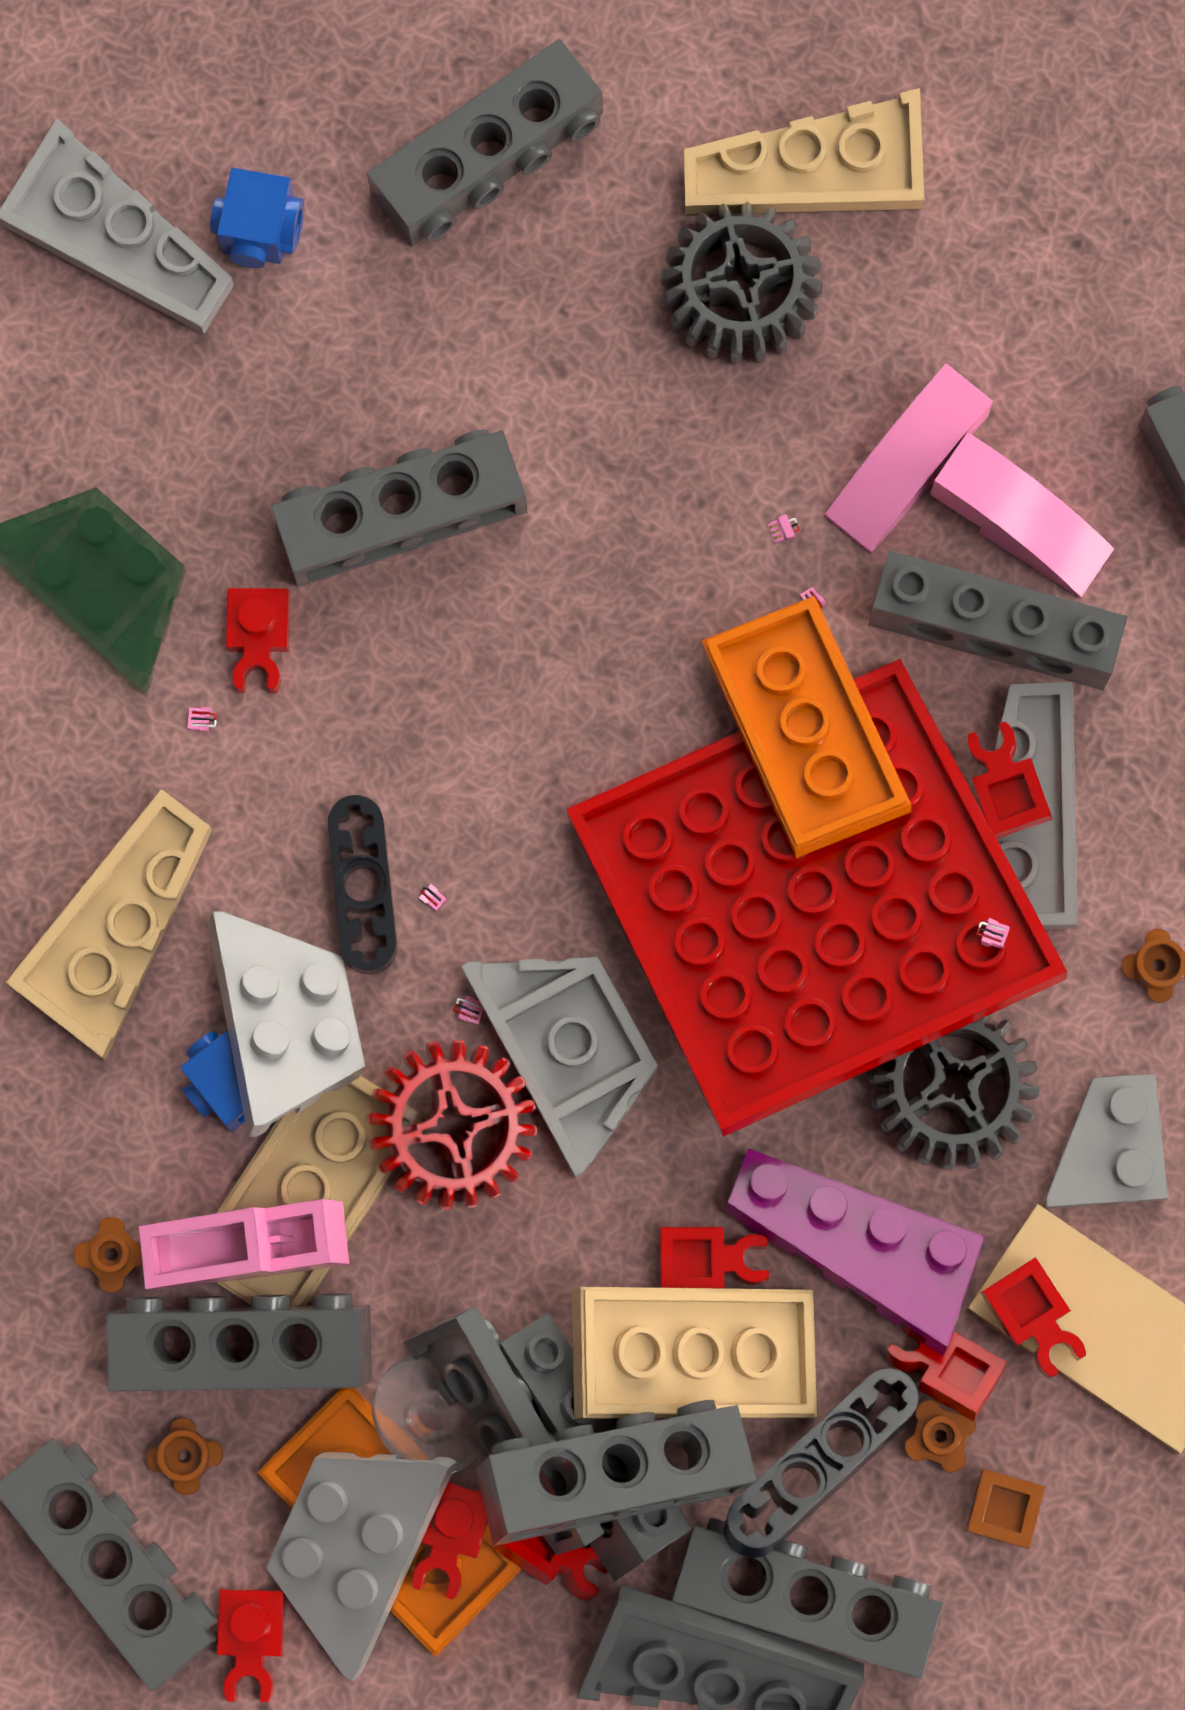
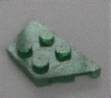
(97, 577)

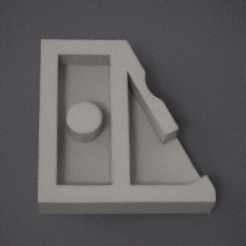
(1113, 1147)

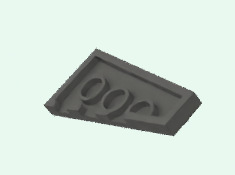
(498, 1401)
(690, 1656)

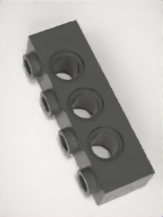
(546, 81)
(378, 535)
(997, 620)
(143, 1364)
(546, 1365)
(32, 1498)
(523, 1509)
(899, 1645)

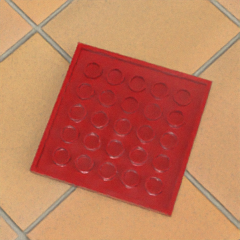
(821, 961)

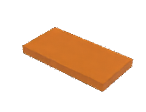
(806, 726)
(348, 1427)

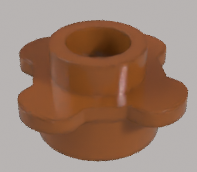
(1140, 965)
(93, 1255)
(923, 1443)
(166, 1456)

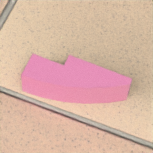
(909, 458)
(1021, 515)
(244, 1244)

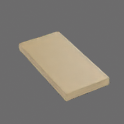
(314, 1158)
(1124, 1320)
(693, 1345)

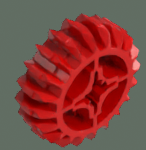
(460, 1152)

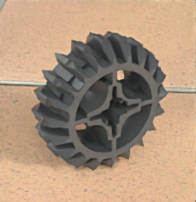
(719, 289)
(968, 1111)

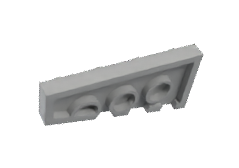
(95, 221)
(1046, 853)

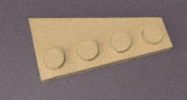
(825, 164)
(107, 935)

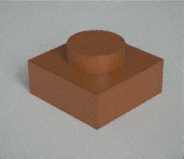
(1005, 1509)

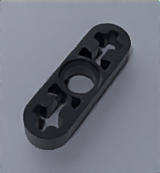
(341, 841)

